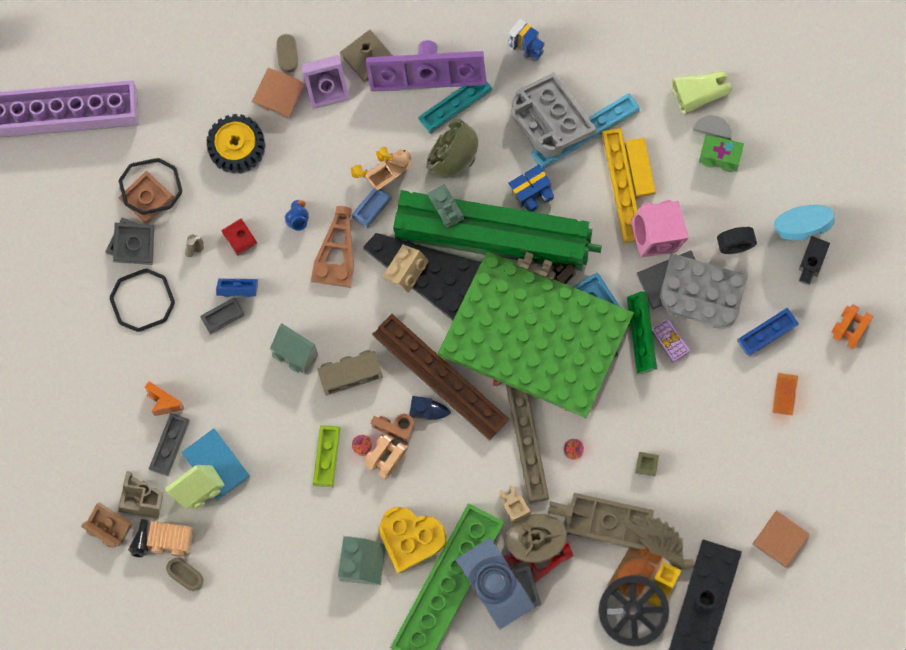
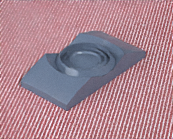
(495, 583)

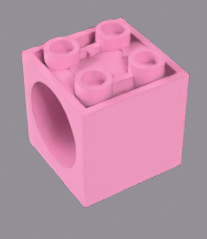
(659, 228)

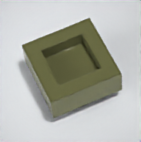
(647, 464)

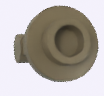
(194, 243)

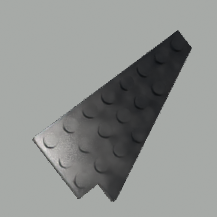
(443, 279)

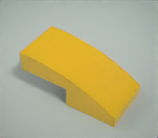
(666, 579)

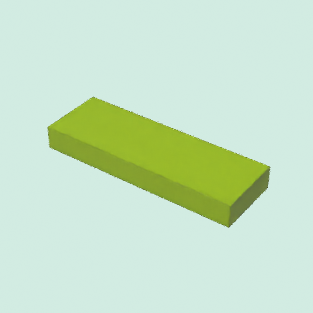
(326, 456)

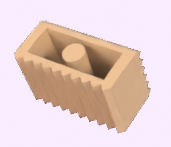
(170, 538)

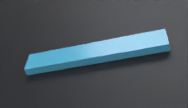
(602, 120)

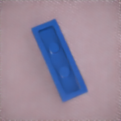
(767, 332)

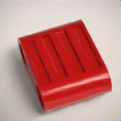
(239, 236)

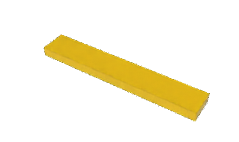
(620, 181)

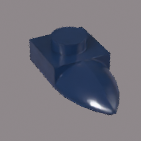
(427, 409)

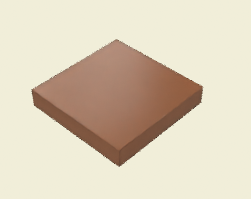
(147, 194)
(781, 539)

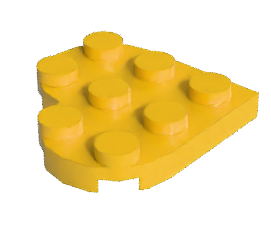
(410, 537)

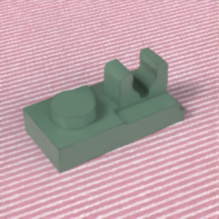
(445, 206)

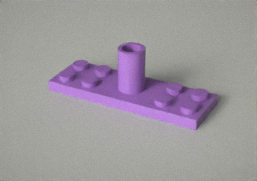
(426, 69)

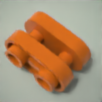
(850, 314)

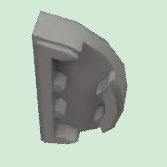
(713, 126)

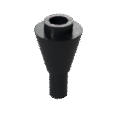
(139, 544)

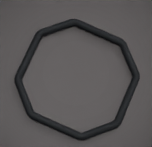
(156, 209)
(151, 324)

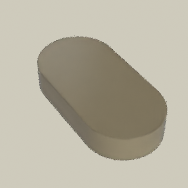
(287, 53)
(184, 574)

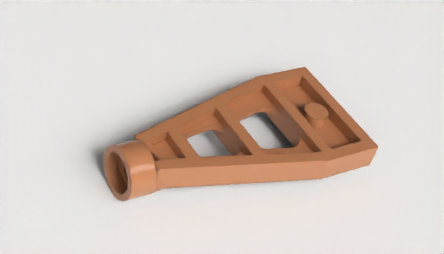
(332, 273)

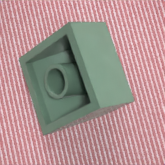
(293, 349)
(361, 561)

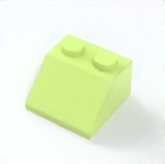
(196, 486)

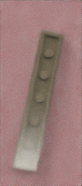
(527, 445)

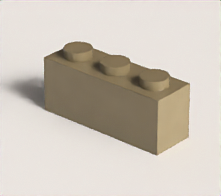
(350, 372)

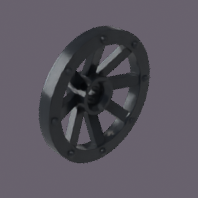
(611, 590)

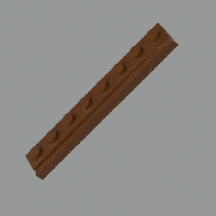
(441, 377)

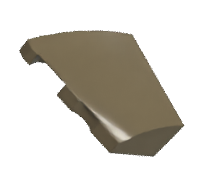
(140, 498)

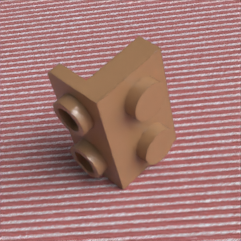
(107, 526)

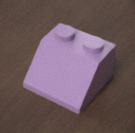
(325, 81)

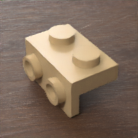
(405, 268)

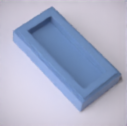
(371, 207)

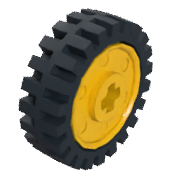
(239, 157)

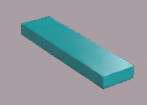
(452, 106)

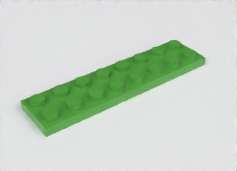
(445, 584)

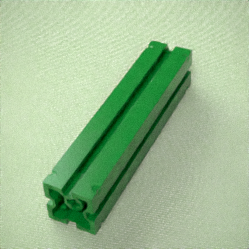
(496, 230)

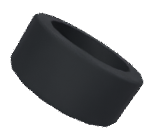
(736, 240)

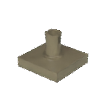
(365, 46)

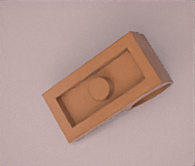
(383, 425)

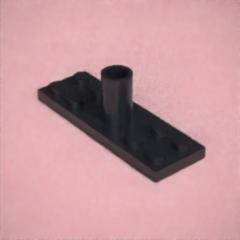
(712, 580)

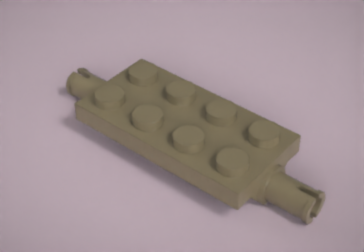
(601, 520)

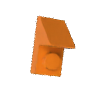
(166, 402)

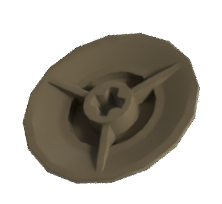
(536, 538)

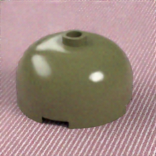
(454, 150)

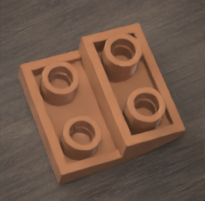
(278, 92)

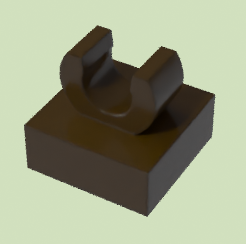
(563, 274)

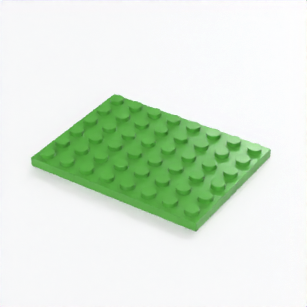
(536, 334)

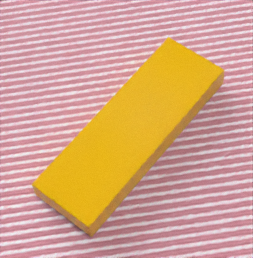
(640, 167)

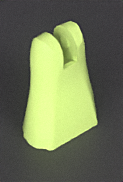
(699, 90)

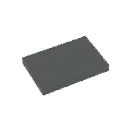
(652, 279)

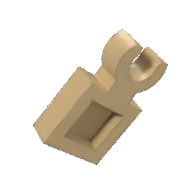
(514, 506)

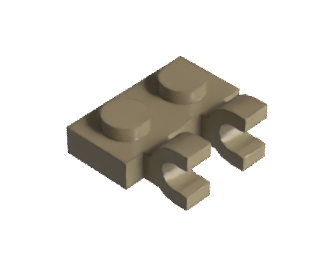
(529, 264)

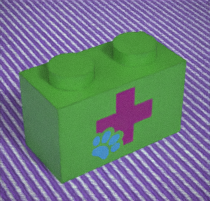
(721, 153)

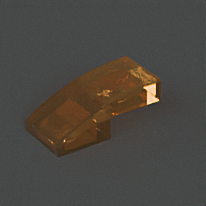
(785, 394)

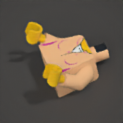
(390, 167)

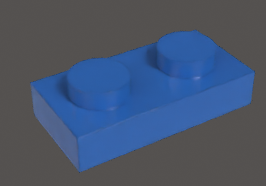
(237, 287)

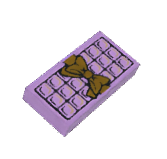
(670, 340)

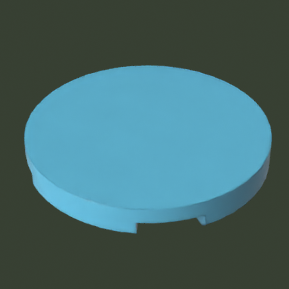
(804, 221)

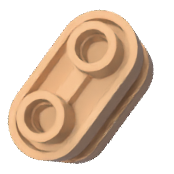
(374, 458)

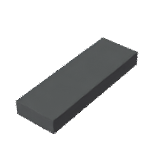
(169, 444)

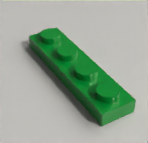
(642, 333)

